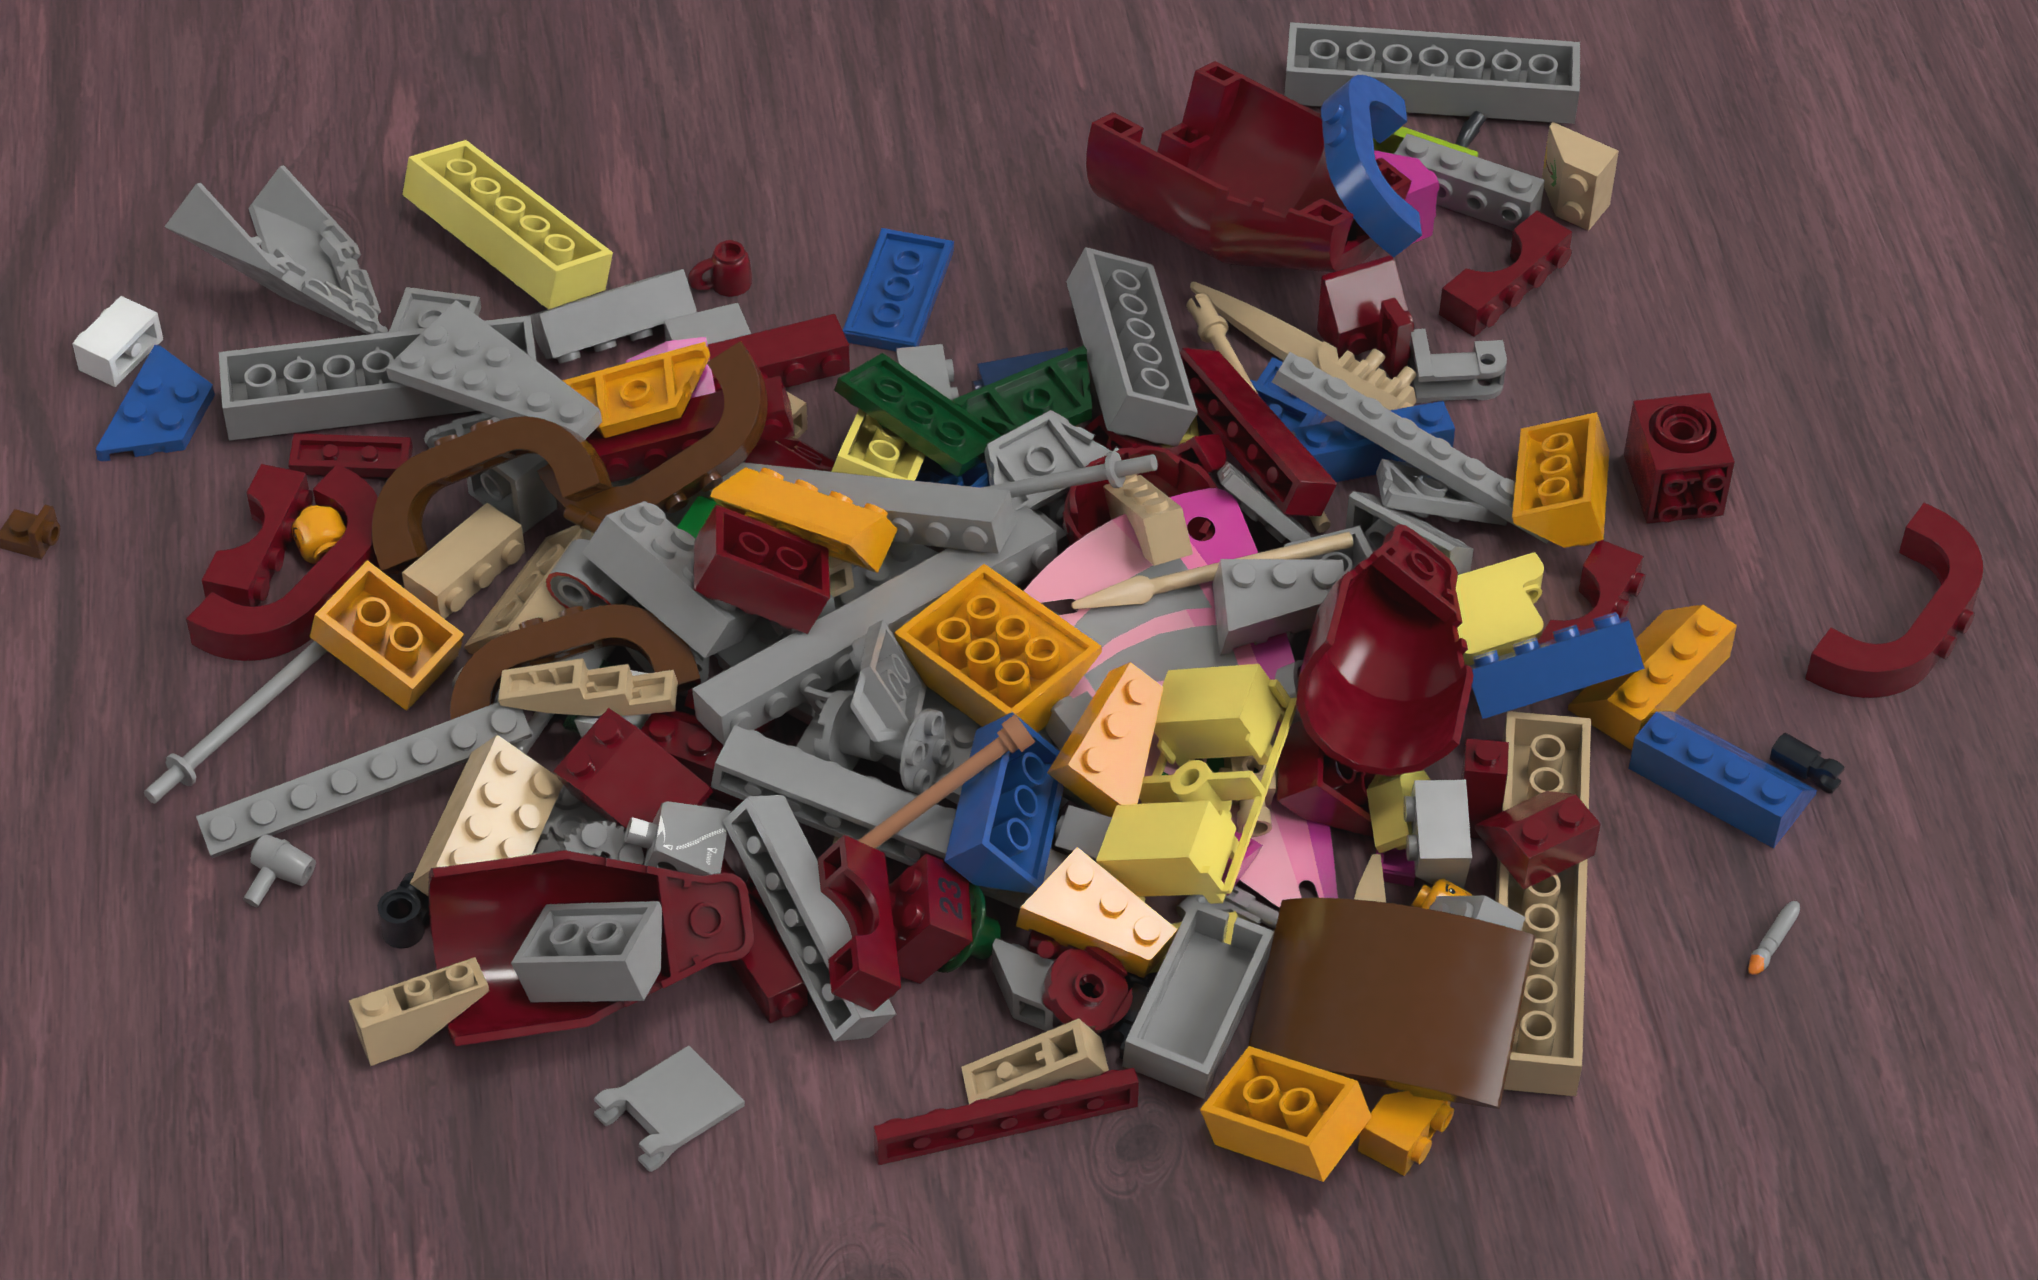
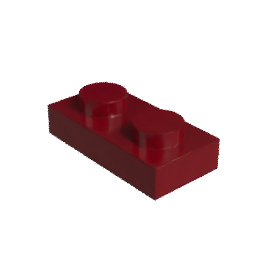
(1394, 336)

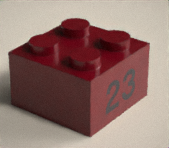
(929, 917)

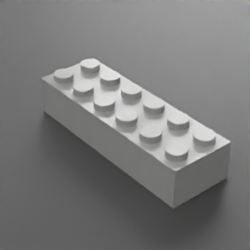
(1131, 348)

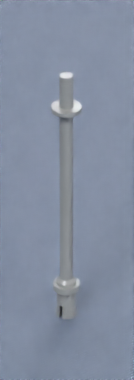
(1113, 470)
(182, 768)

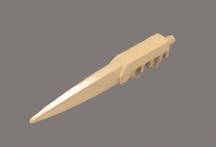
(1284, 338)

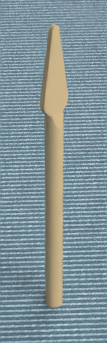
(1141, 588)

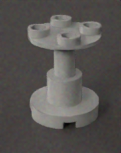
(848, 742)

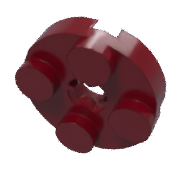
(1100, 969)

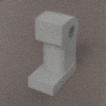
(1456, 374)

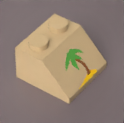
(1578, 175)

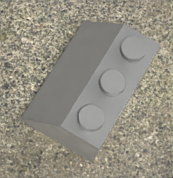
(1377, 521)
(591, 952)

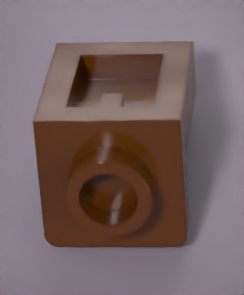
(30, 533)

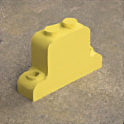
(1499, 605)

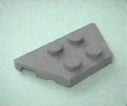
(1040, 449)
(1415, 491)
(1259, 506)

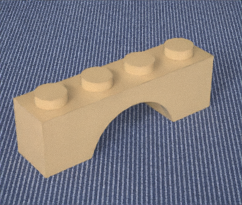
(1154, 517)

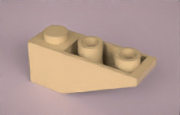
(413, 1011)

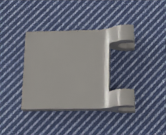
(671, 1103)

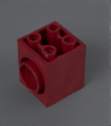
(1678, 458)

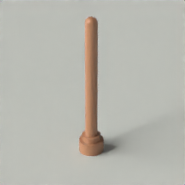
(1011, 738)

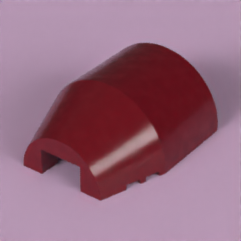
(1235, 178)

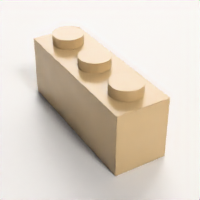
(465, 560)

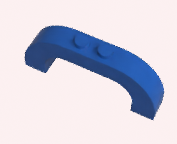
(1350, 121)

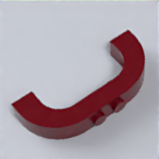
(286, 624)
(1893, 667)

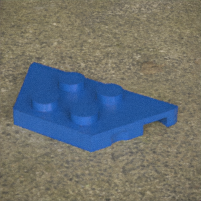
(158, 409)

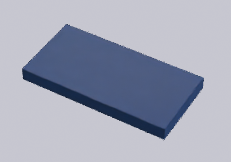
(898, 290)

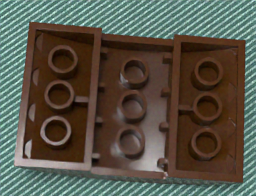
(1395, 996)

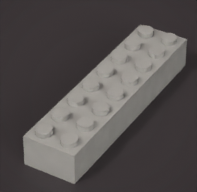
(1439, 70)
(332, 383)

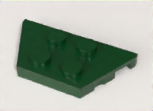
(1053, 385)

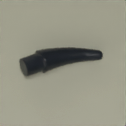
(1470, 129)

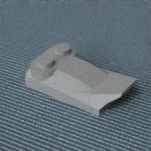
(887, 686)

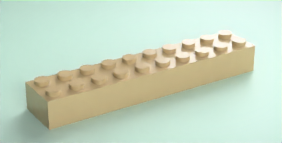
(1548, 1039)

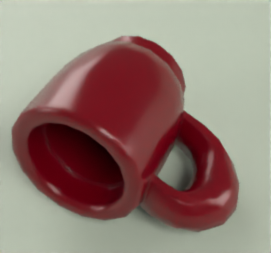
(728, 270)

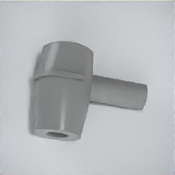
(278, 860)

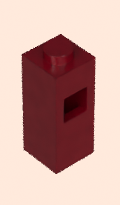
(1486, 779)

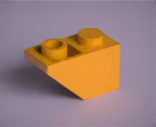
(1403, 1129)

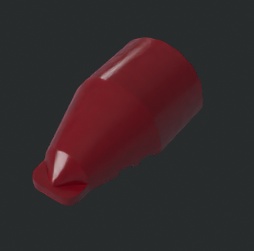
(1387, 661)
(494, 903)

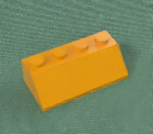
(1563, 480)
(847, 530)
(1677, 656)

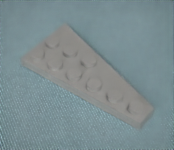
(485, 371)

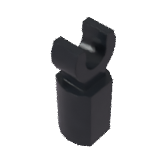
(1806, 762)
(1123, 1027)

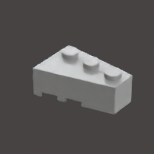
(1269, 597)

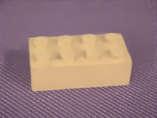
(492, 811)

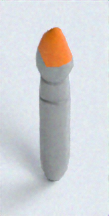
(1761, 957)

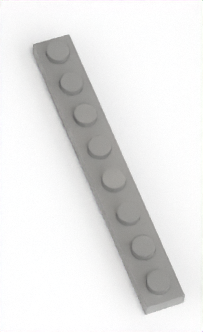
(1398, 436)
(358, 778)

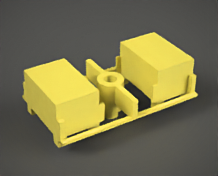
(1184, 825)

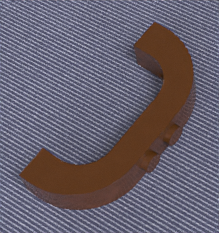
(703, 462)
(403, 499)
(568, 636)

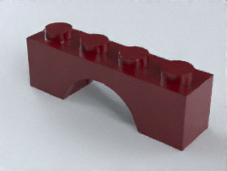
(1479, 298)
(246, 571)
(1607, 583)
(858, 884)

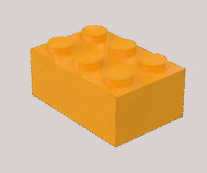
(386, 635)
(1286, 1113)

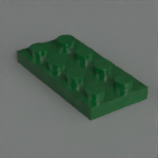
(917, 413)

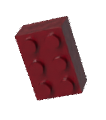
(761, 569)

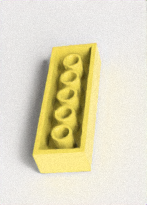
(507, 224)

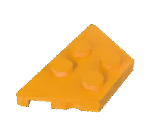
(644, 389)

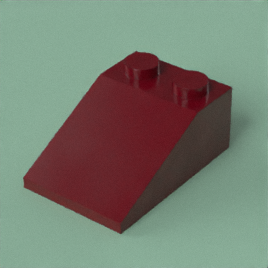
(626, 773)
(1321, 786)

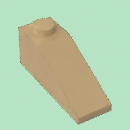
(1037, 1063)

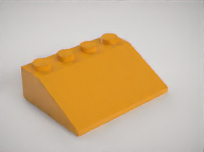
(996, 650)

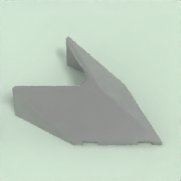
(301, 254)

